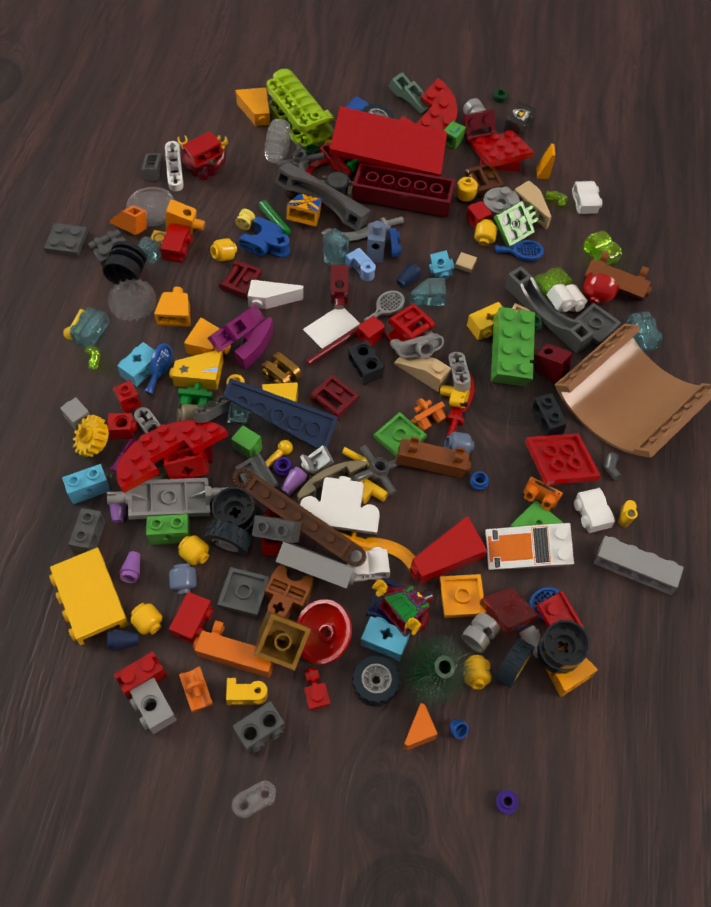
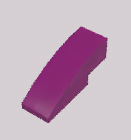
(254, 344)

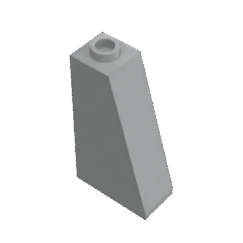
(316, 564)

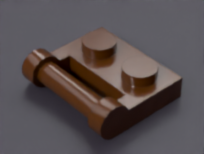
(488, 176)

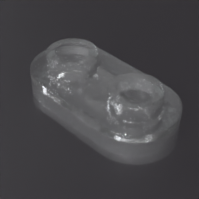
(253, 798)

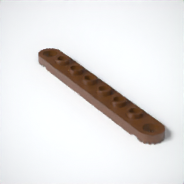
(290, 510)

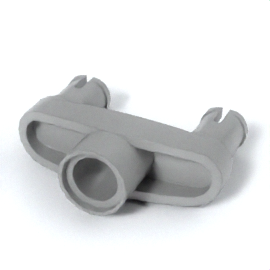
(413, 347)

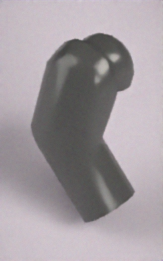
(610, 465)

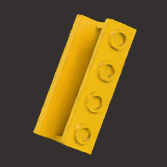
(87, 595)

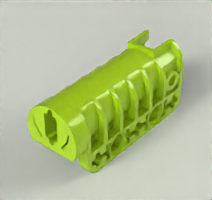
(299, 109)

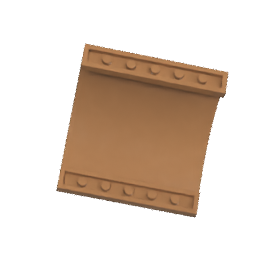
(629, 397)

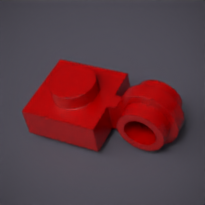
(317, 694)

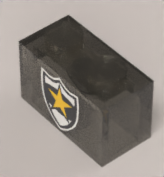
(520, 119)

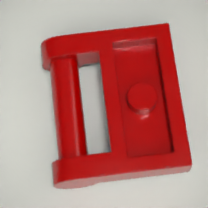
(408, 318)

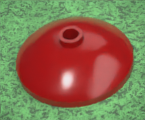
(321, 618)

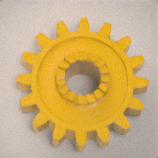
(91, 436)

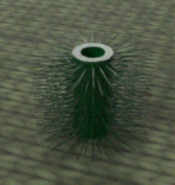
(434, 670)

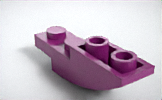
(236, 328)

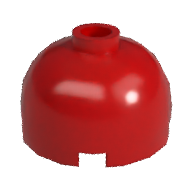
(600, 288)

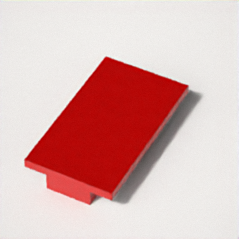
(388, 142)

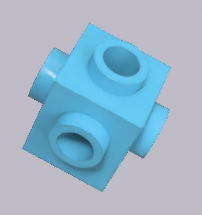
(441, 265)

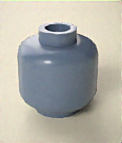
(461, 440)
(182, 578)

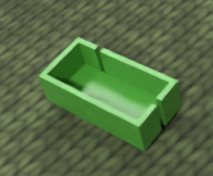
(513, 347)

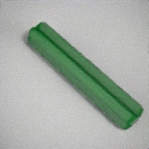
(274, 217)

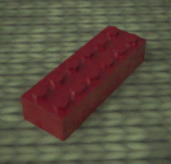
(403, 189)

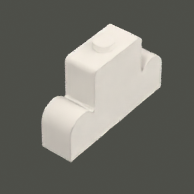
(342, 506)

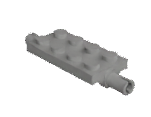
(167, 497)

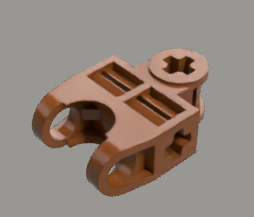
(287, 594)

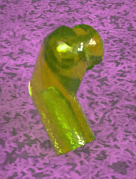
(555, 195)
(95, 356)

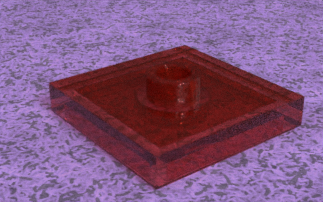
(509, 609)

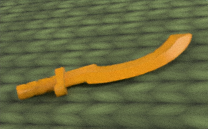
(393, 548)

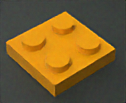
(461, 595)

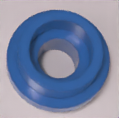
(479, 476)

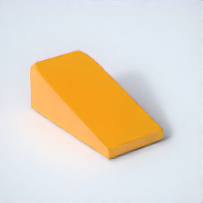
(545, 165)

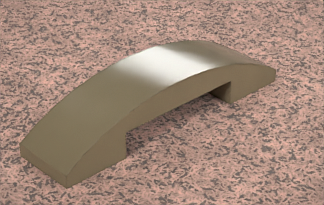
(342, 469)

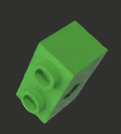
(167, 529)

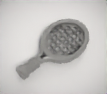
(380, 311)

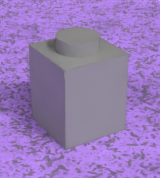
(74, 412)

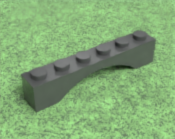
(297, 180)
(570, 331)

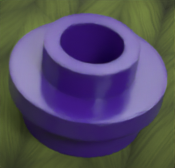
(282, 462)
(500, 802)

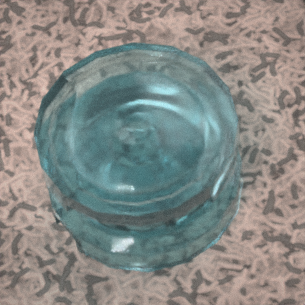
(151, 249)

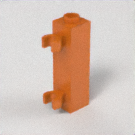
(230, 652)

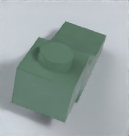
(409, 91)

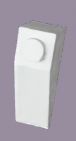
(273, 294)

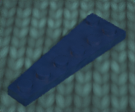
(293, 417)

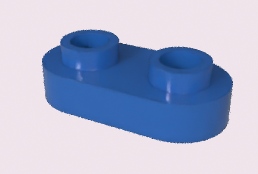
(394, 237)

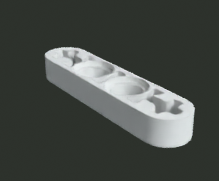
(174, 166)

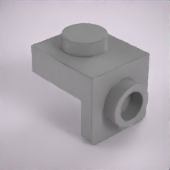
(317, 460)

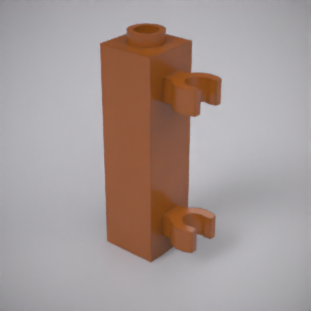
(629, 284)
(433, 458)

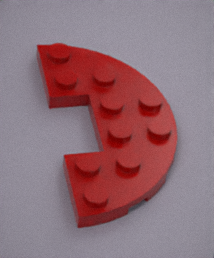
(442, 107)
(137, 462)

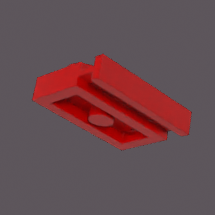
(556, 609)

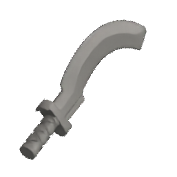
(363, 233)

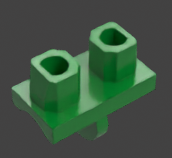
(194, 395)

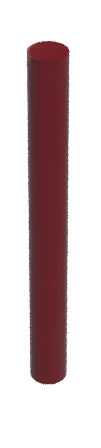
(331, 346)

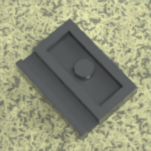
(258, 467)

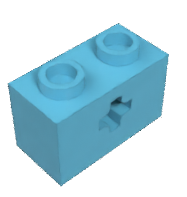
(137, 364)
(86, 484)
(373, 638)

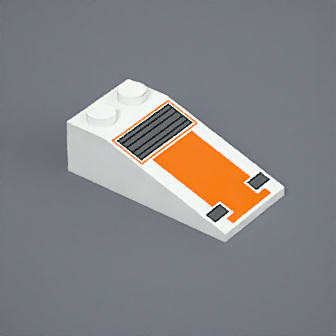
(529, 547)

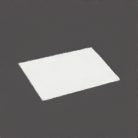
(331, 327)

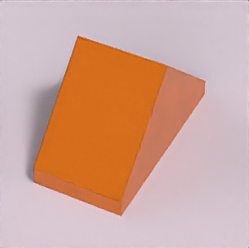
(422, 729)

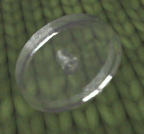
(154, 202)

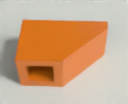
(131, 219)

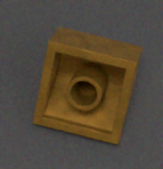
(281, 640)

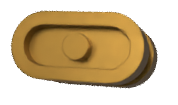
(281, 369)

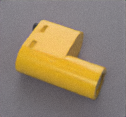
(457, 398)
(372, 489)
(627, 513)

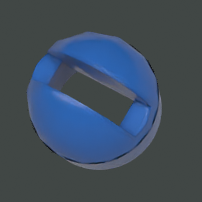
(458, 728)

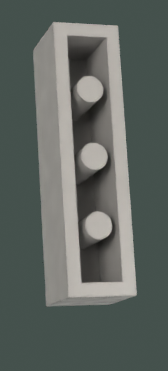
(638, 565)

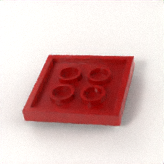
(501, 148)
(562, 459)

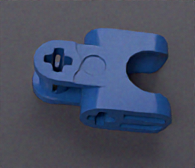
(268, 240)

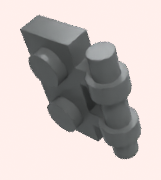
(102, 252)

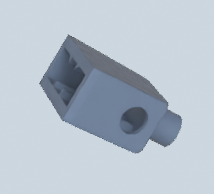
(377, 235)

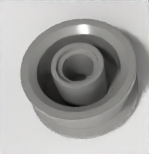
(499, 200)

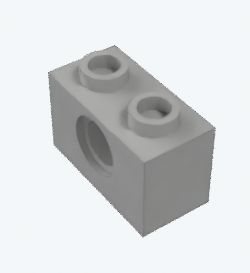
(150, 693)

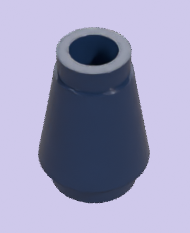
(409, 275)
(121, 639)

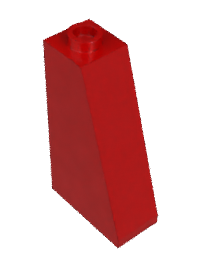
(448, 553)

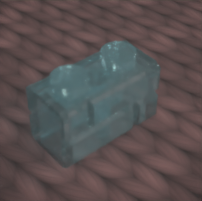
(335, 247)
(89, 327)
(648, 337)

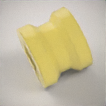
(245, 219)

